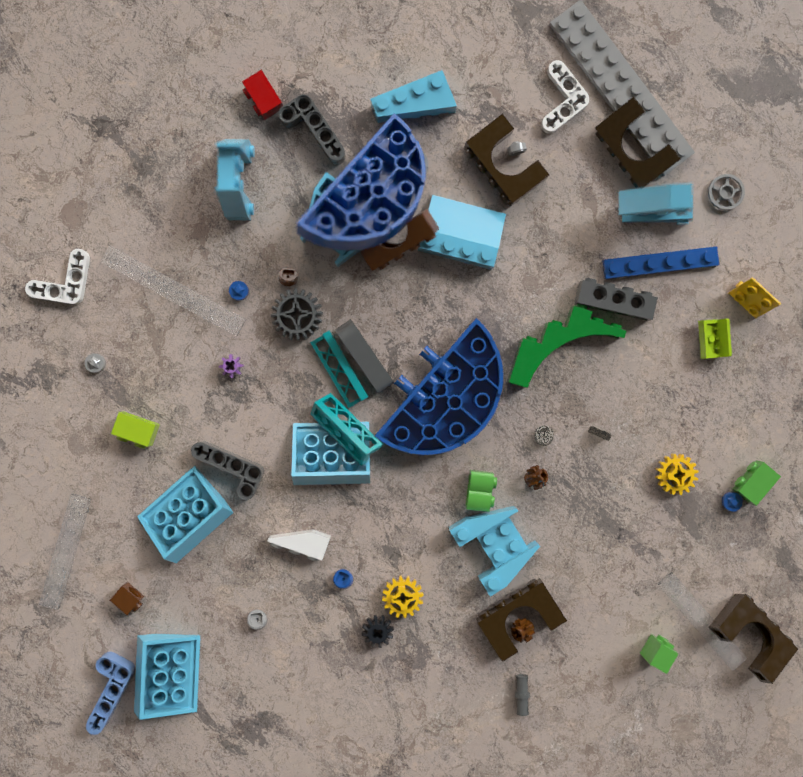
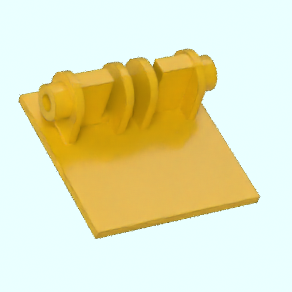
(754, 297)

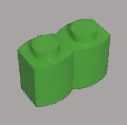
(479, 491)

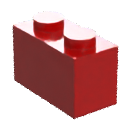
(263, 95)

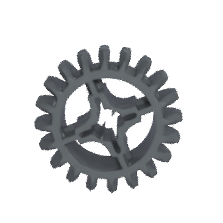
(296, 305)

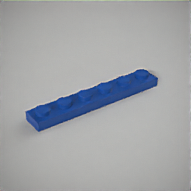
(660, 262)

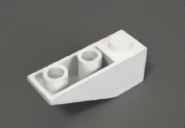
(306, 542)

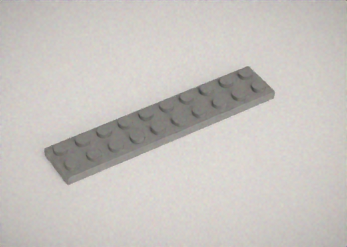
(617, 80)

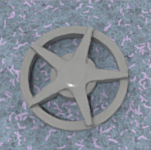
(726, 192)

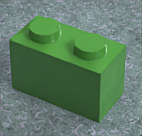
(756, 482)
(659, 653)

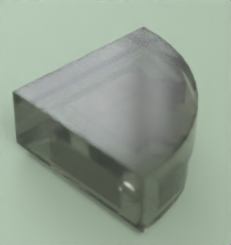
(599, 433)

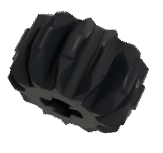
(376, 637)

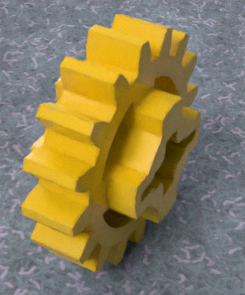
(678, 481)
(410, 595)

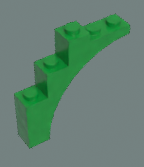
(578, 324)

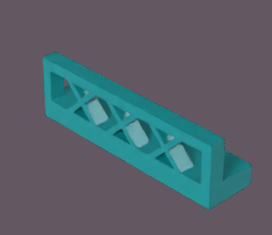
(333, 345)
(341, 429)

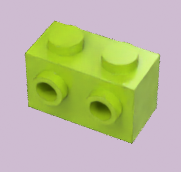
(135, 429)

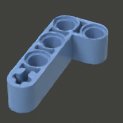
(108, 695)

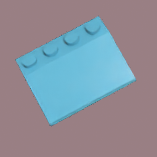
(465, 232)
(322, 460)
(184, 515)
(166, 675)

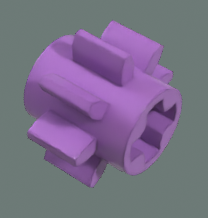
(237, 365)

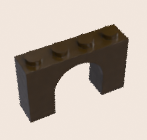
(612, 131)
(511, 187)
(533, 595)
(776, 646)

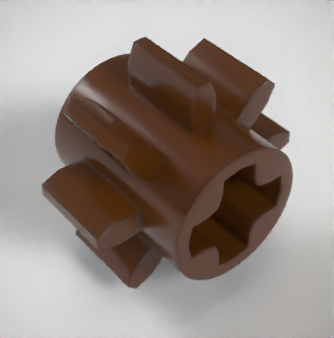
(536, 477)
(522, 630)

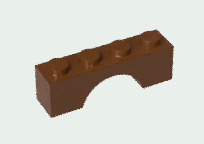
(419, 228)

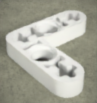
(570, 95)
(64, 290)

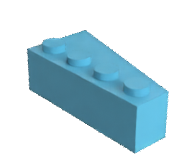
(419, 98)

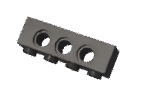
(646, 301)

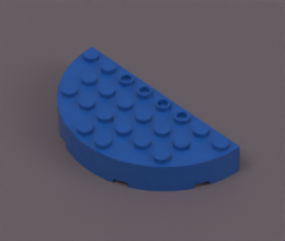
(371, 194)

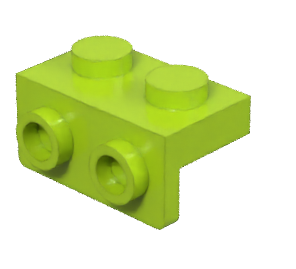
(715, 338)

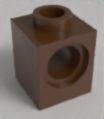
(127, 598)

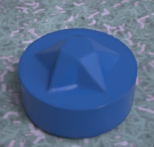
(238, 290)
(732, 501)
(343, 579)

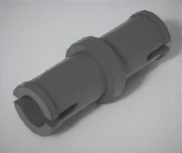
(522, 694)

